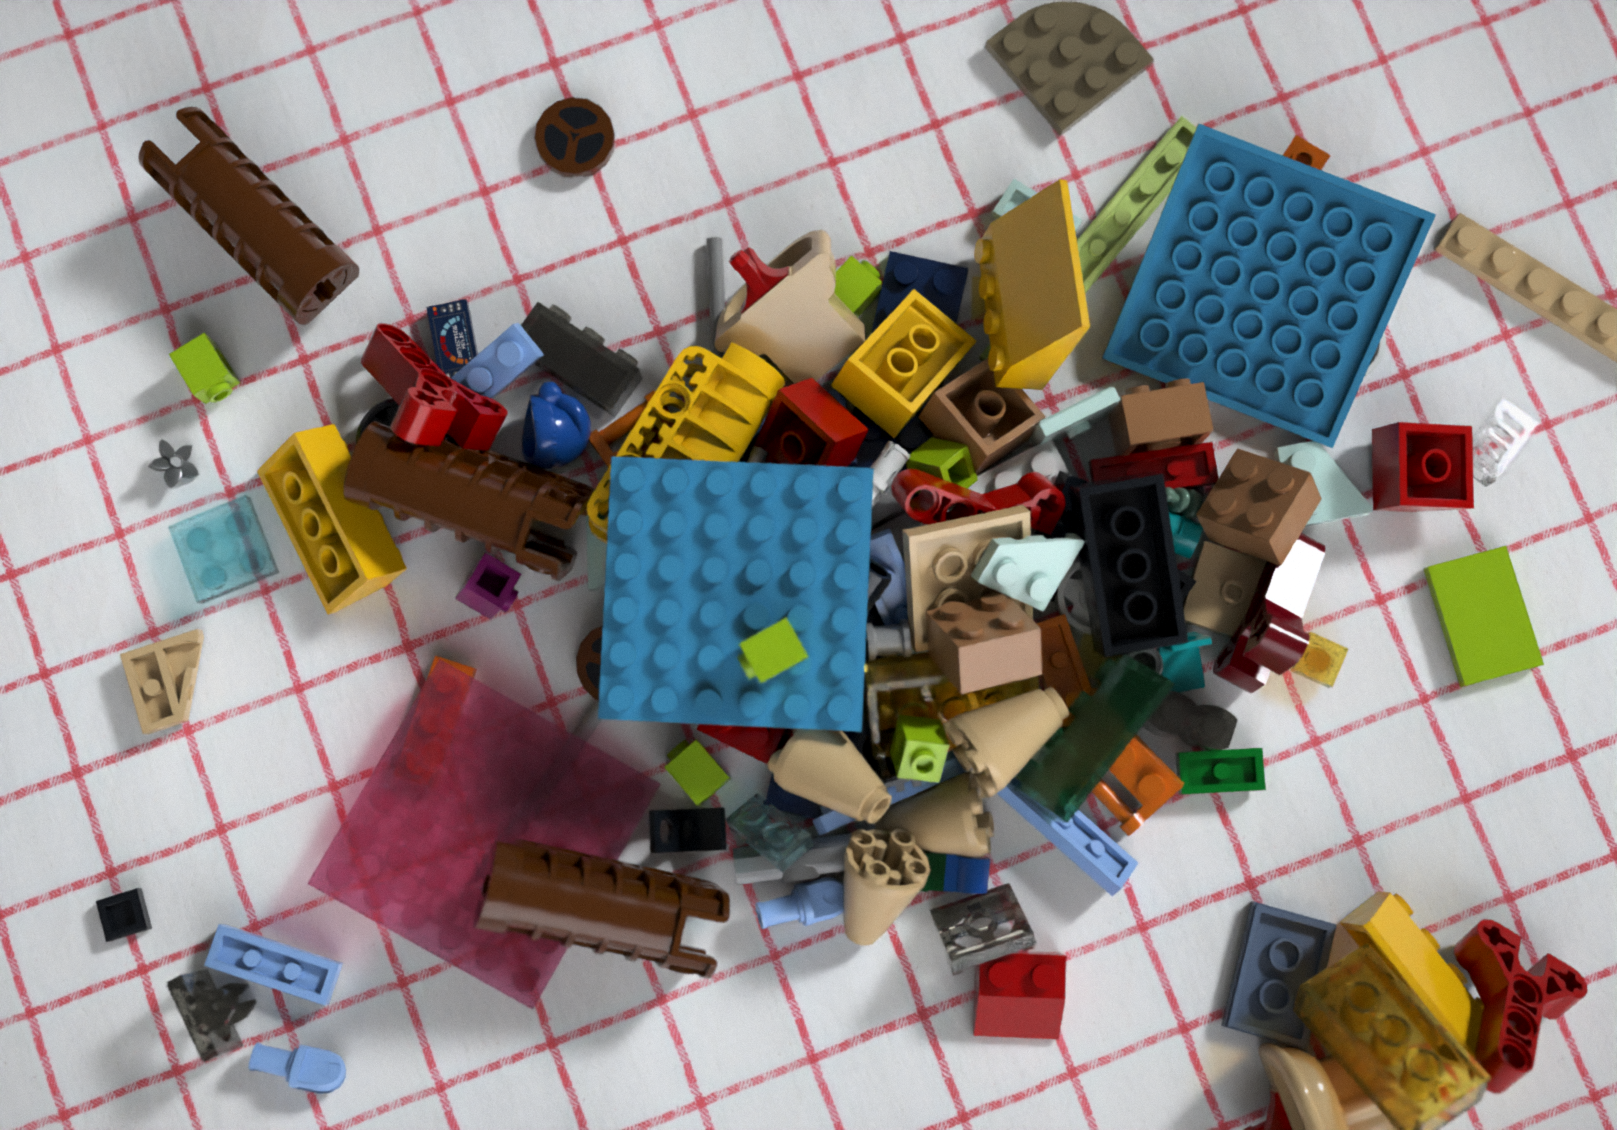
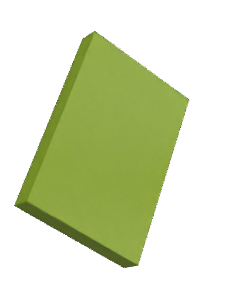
(1483, 616)

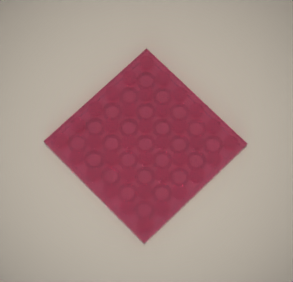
(446, 788)

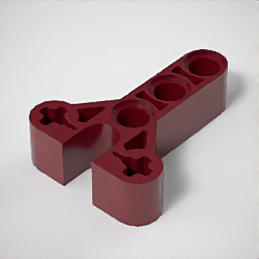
(1272, 628)

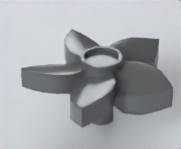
(174, 463)

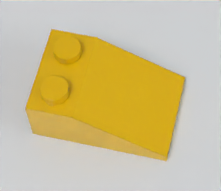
(903, 363)

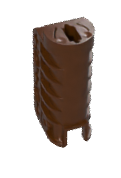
(252, 219)
(469, 493)
(598, 904)

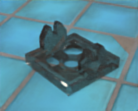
(982, 906)
(210, 1012)

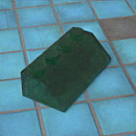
(1092, 737)

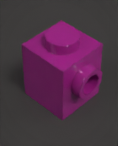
(489, 587)

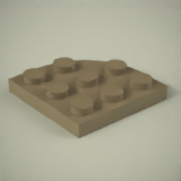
(1068, 59)

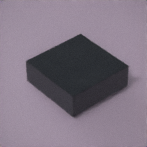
(123, 914)

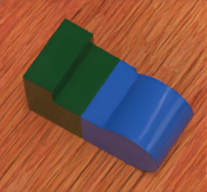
(957, 873)

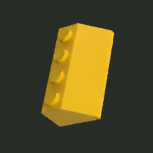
(337, 541)
(1413, 957)

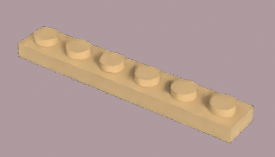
(1531, 284)

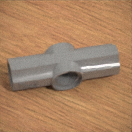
(822, 858)

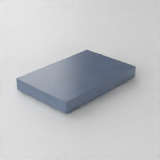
(1273, 961)

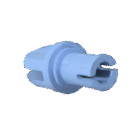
(808, 904)
(304, 1068)

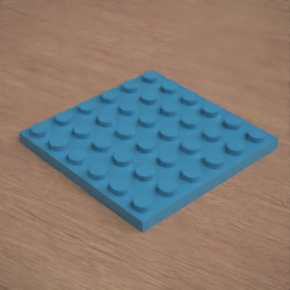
(1267, 284)
(716, 557)

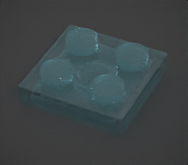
(223, 549)

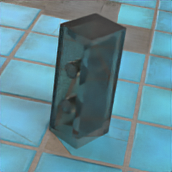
(581, 359)

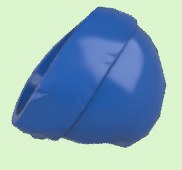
(554, 428)

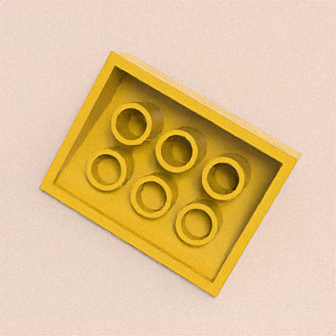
(1032, 289)

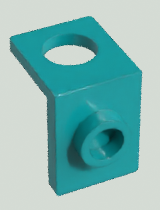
(1184, 663)

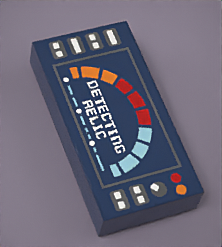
(452, 335)

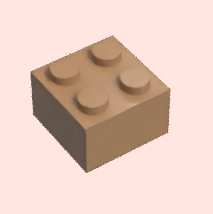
(981, 416)
(1160, 417)
(1259, 506)
(984, 642)

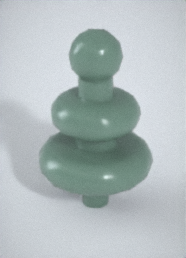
(1183, 501)

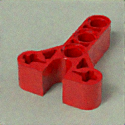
(427, 397)
(937, 495)
(1513, 999)

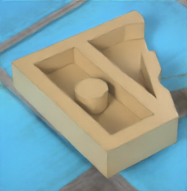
(164, 679)

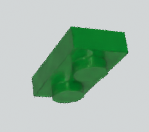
(1221, 771)

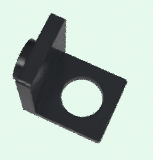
(688, 830)

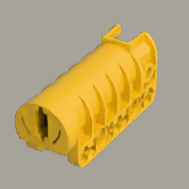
(713, 422)

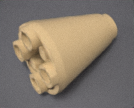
(1005, 735)
(831, 773)
(945, 818)
(880, 880)

